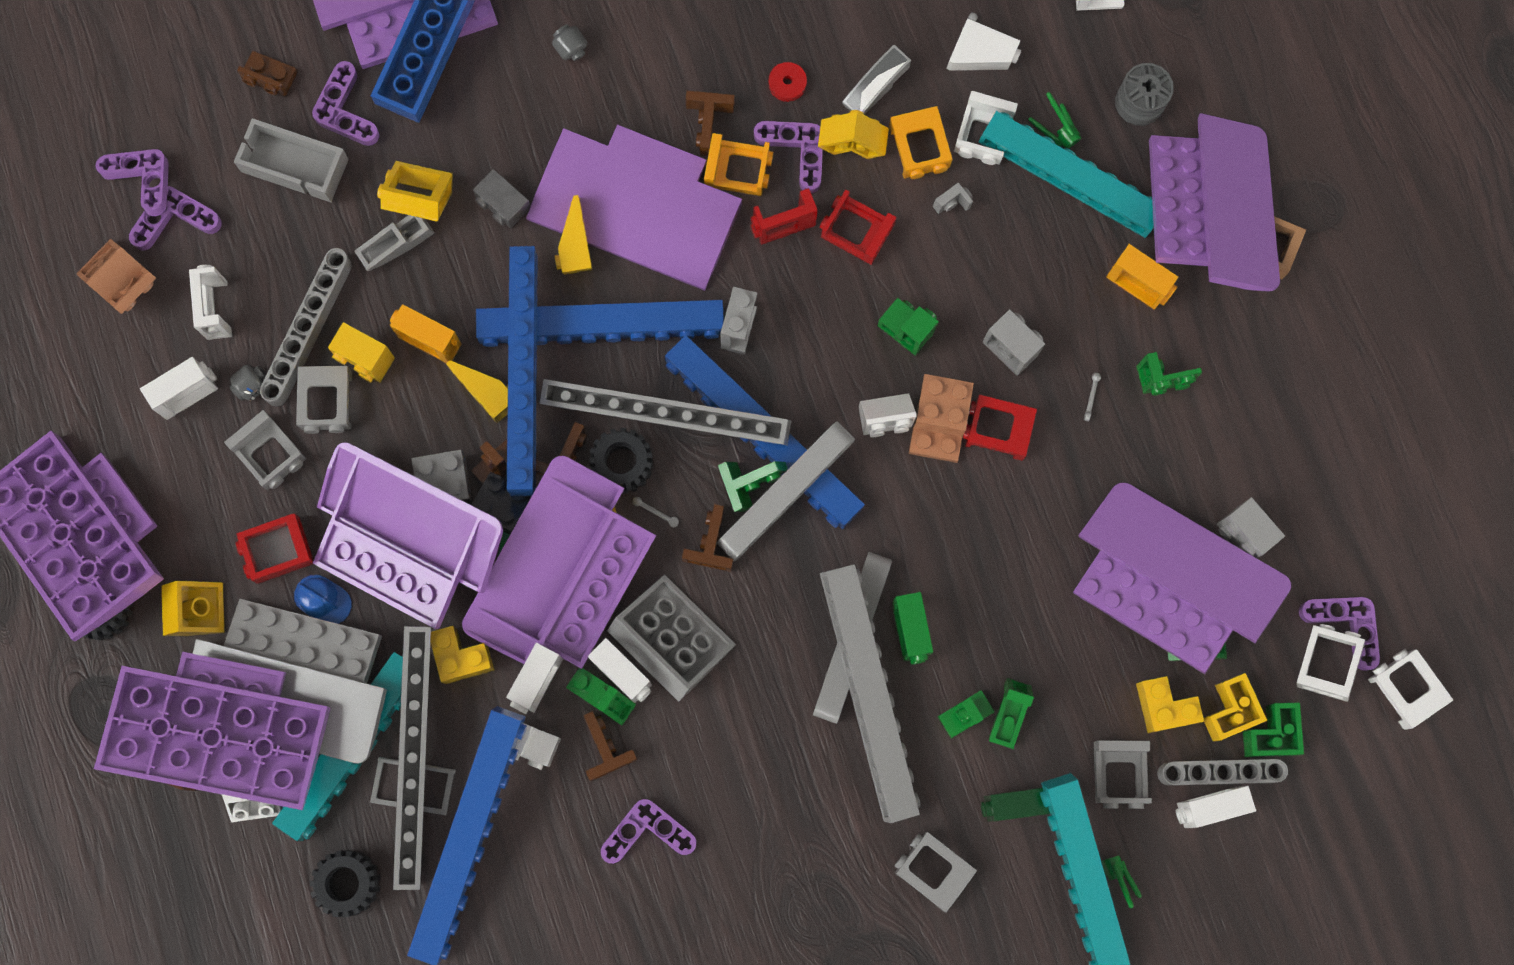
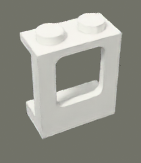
(981, 109)
(204, 318)
(1424, 706)

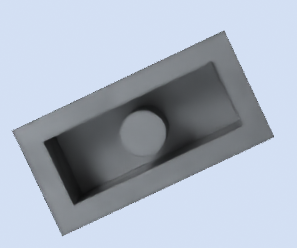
(501, 199)

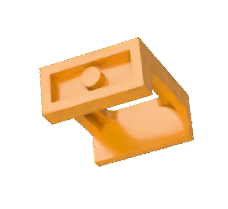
(917, 121)
(718, 160)

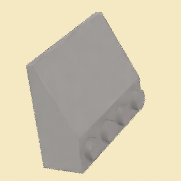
(671, 637)

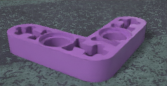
(336, 113)
(806, 145)
(145, 169)
(171, 210)
(1356, 621)
(640, 825)

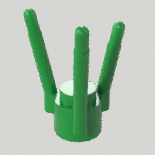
(1068, 133)
(1116, 869)

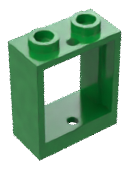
(912, 628)

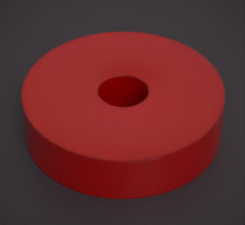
(787, 71)

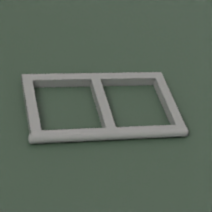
(381, 760)

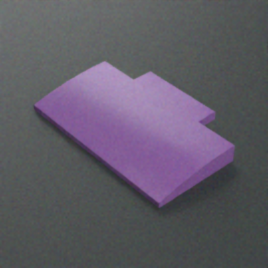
(638, 202)
(75, 533)
(214, 731)

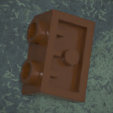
(268, 73)

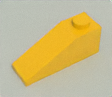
(573, 245)
(485, 389)

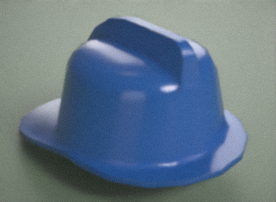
(322, 599)

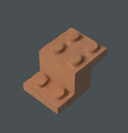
(116, 276)
(941, 418)

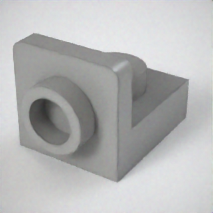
(949, 199)

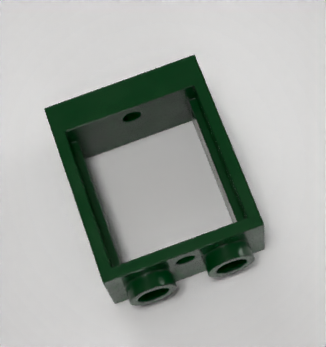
(1013, 805)

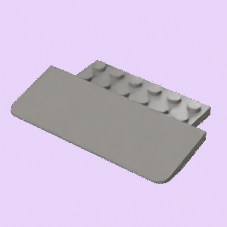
(322, 667)

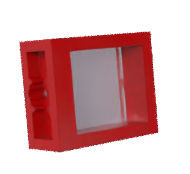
(274, 548)

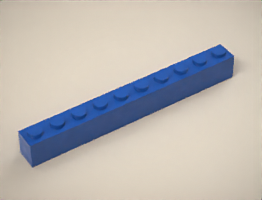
(609, 322)
(522, 371)
(723, 392)
(467, 835)

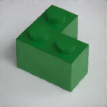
(907, 326)
(1283, 733)

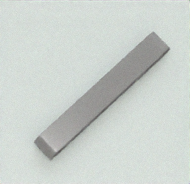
(306, 315)
(785, 491)
(835, 684)

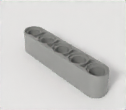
(1234, 772)

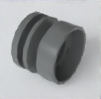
(1136, 103)

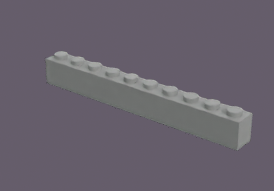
(666, 412)
(870, 694)
(411, 758)

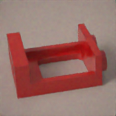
(804, 215)
(874, 239)
(1020, 432)

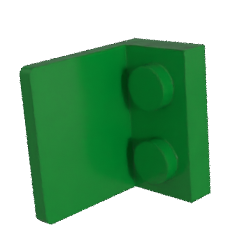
(1153, 381)

